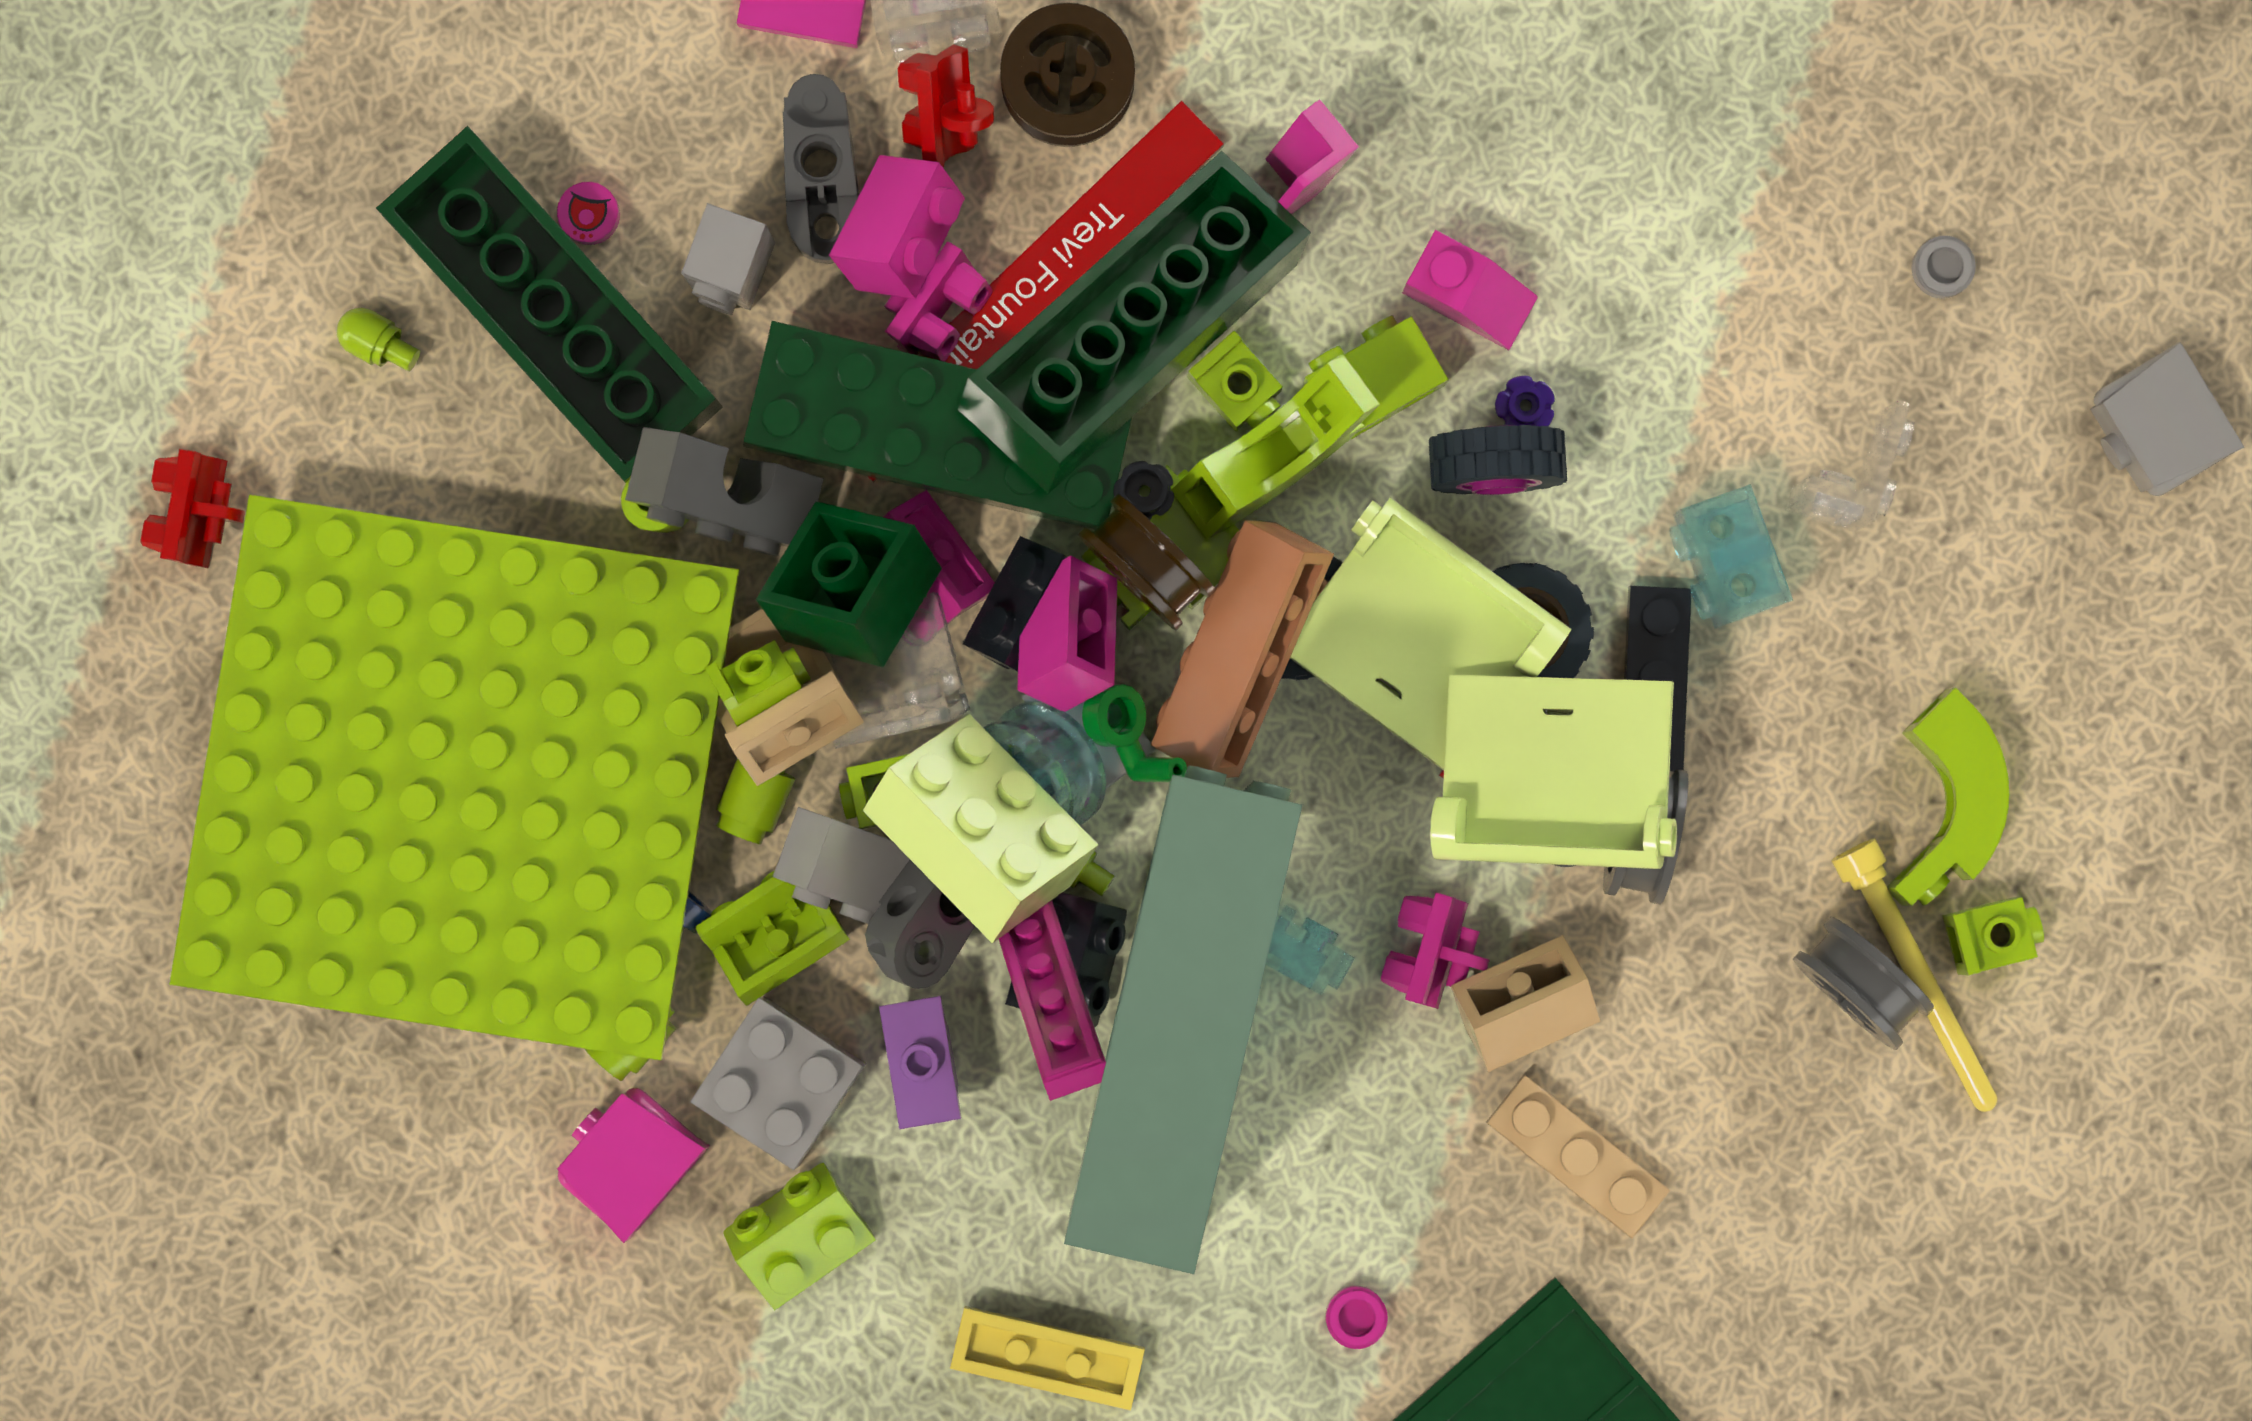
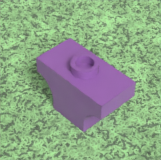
(920, 1062)

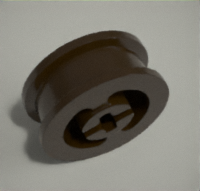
(1116, 87)
(1147, 562)

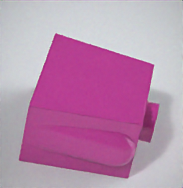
(628, 1160)

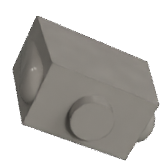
(2163, 423)

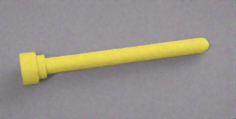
(1865, 872)

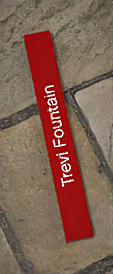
(1085, 233)

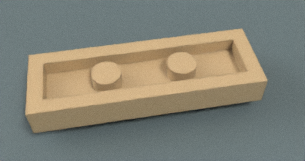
(1578, 1156)

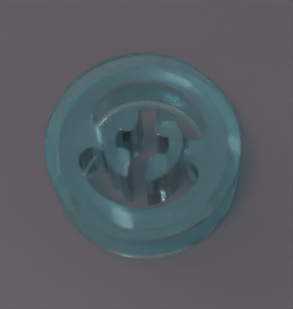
(1054, 755)

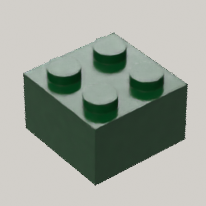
(849, 583)

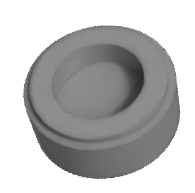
(1943, 267)

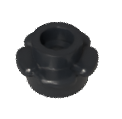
(1144, 474)

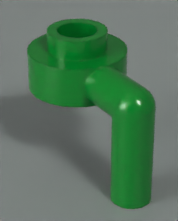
(1123, 731)

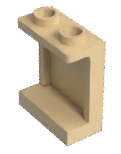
(795, 724)

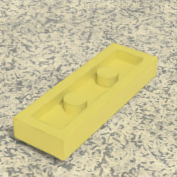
(1047, 1358)

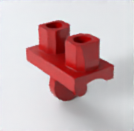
(947, 107)
(195, 508)

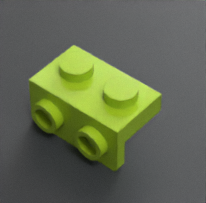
(769, 937)
(797, 1236)

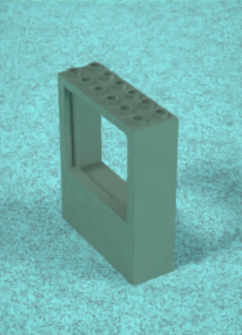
(1183, 1020)

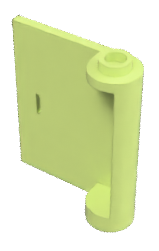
(1411, 615)
(1557, 785)

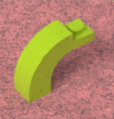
(1278, 450)
(1976, 796)

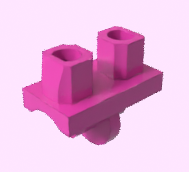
(919, 321)
(1440, 924)

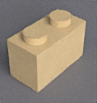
(1525, 1003)

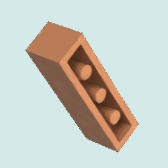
(1241, 647)

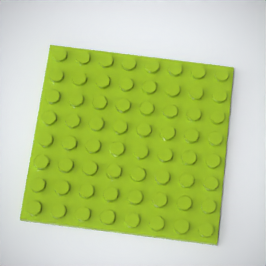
(454, 777)

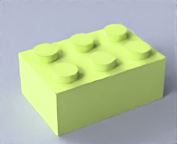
(980, 827)

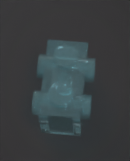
(1741, 555)

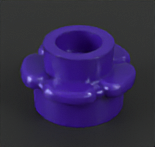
(1524, 388)

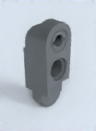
(814, 121)
(916, 930)

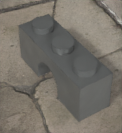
(684, 479)

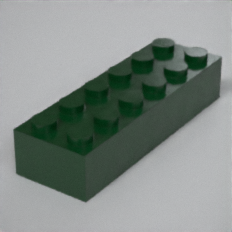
(545, 302)
(1133, 321)
(902, 424)

